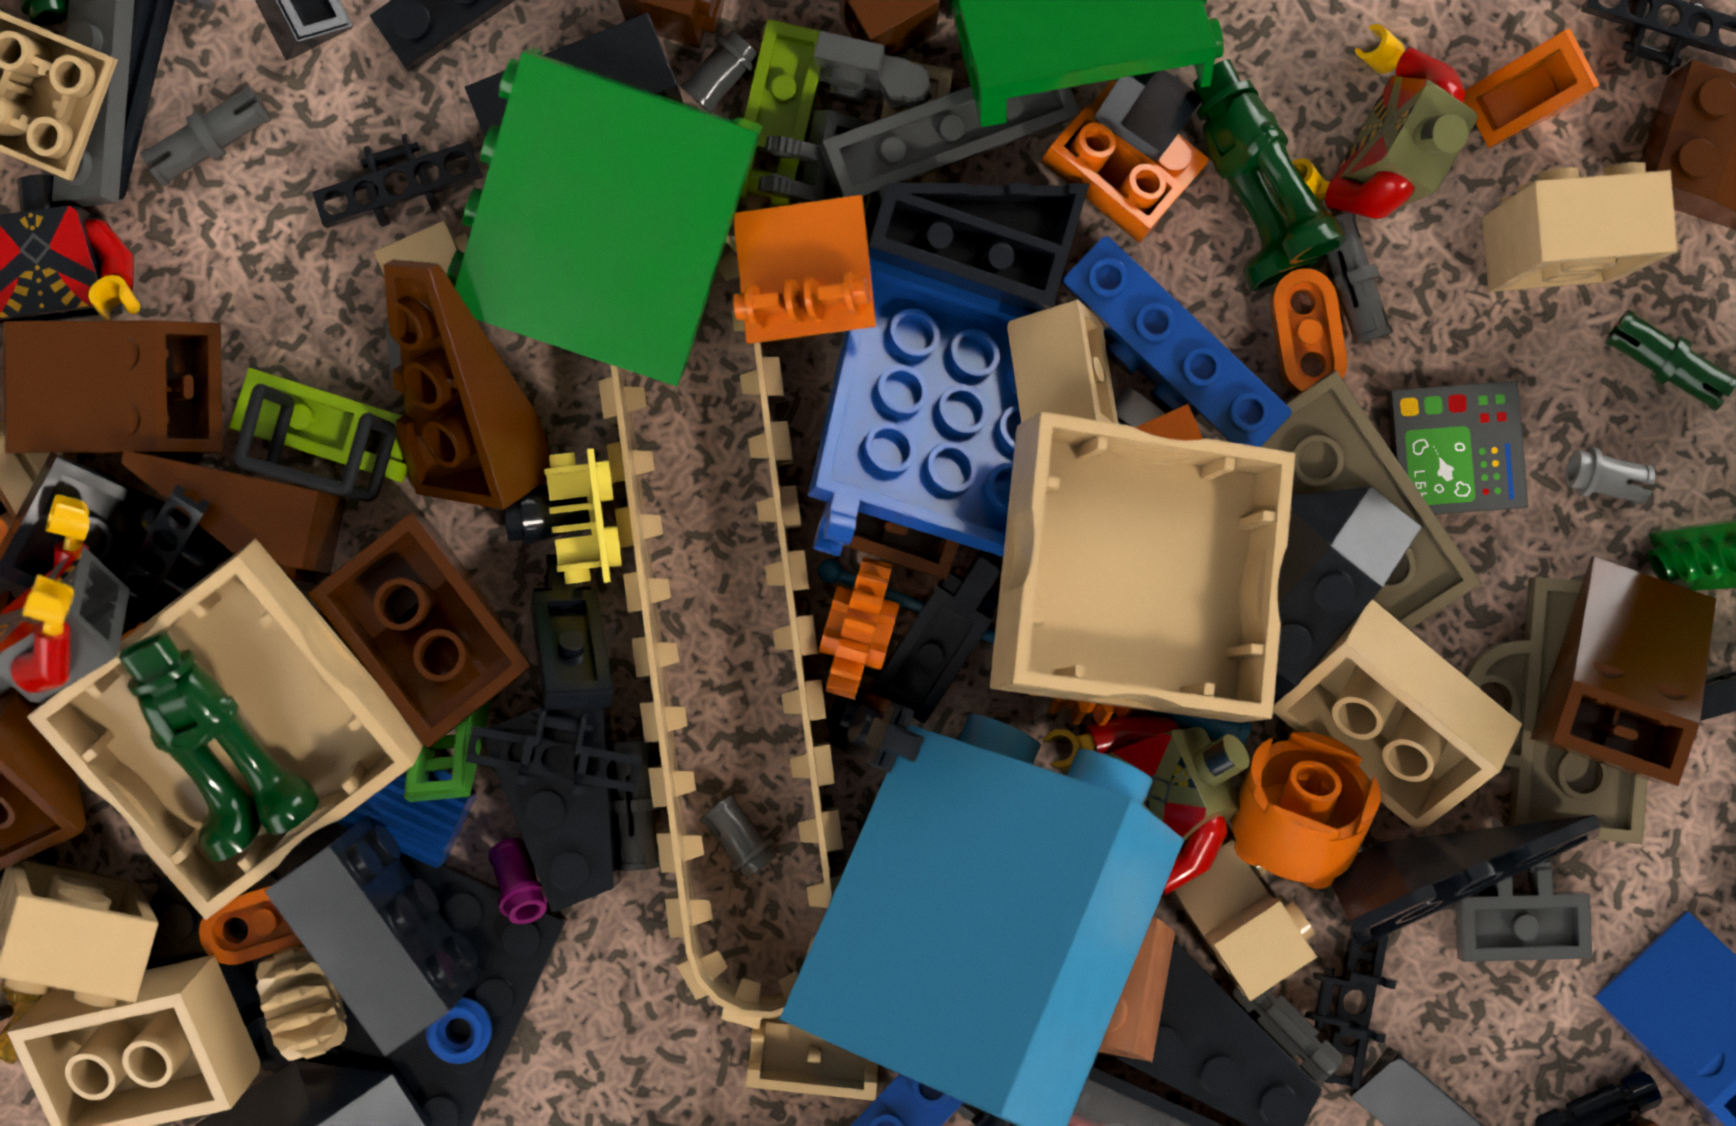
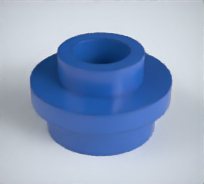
(461, 1051)

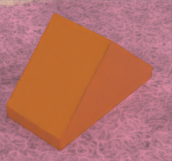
(1531, 89)

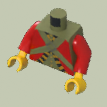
(1406, 138)
(1189, 779)

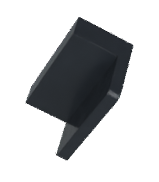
(1148, 111)

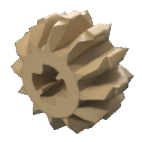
(300, 1004)

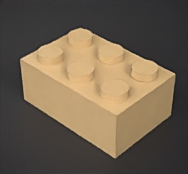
(1580, 228)
(1405, 714)
(73, 933)
(142, 1061)

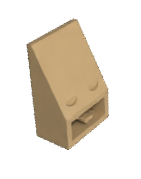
(48, 95)

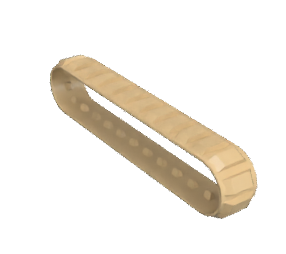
(651, 655)

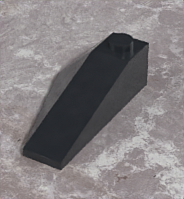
(1422, 875)

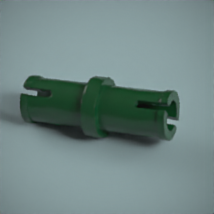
(1671, 360)

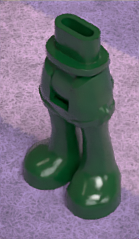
(1244, 147)
(185, 714)

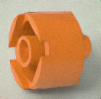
(1304, 809)

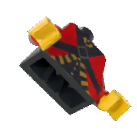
(60, 261)

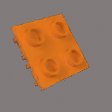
(803, 270)

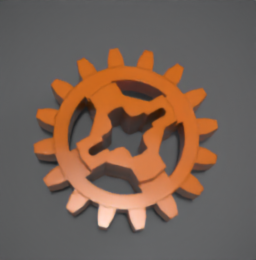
(858, 628)

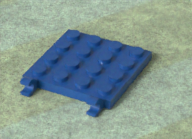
(921, 416)

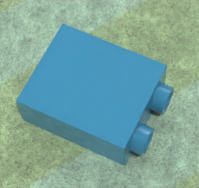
(988, 921)

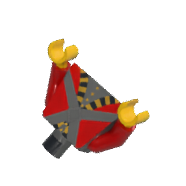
(67, 618)

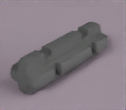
(1292, 1033)

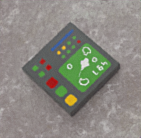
(1461, 445)

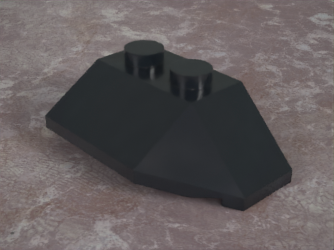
(1333, 566)
(324, 1095)

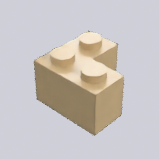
(1243, 926)

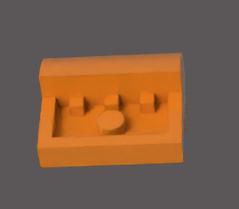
(1120, 178)

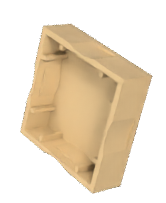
(1142, 570)
(294, 693)

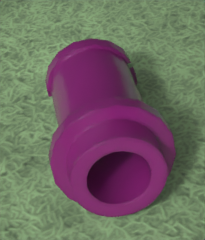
(521, 893)

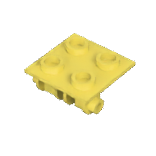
(592, 481)

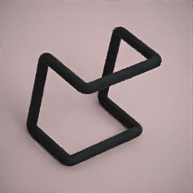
(271, 468)

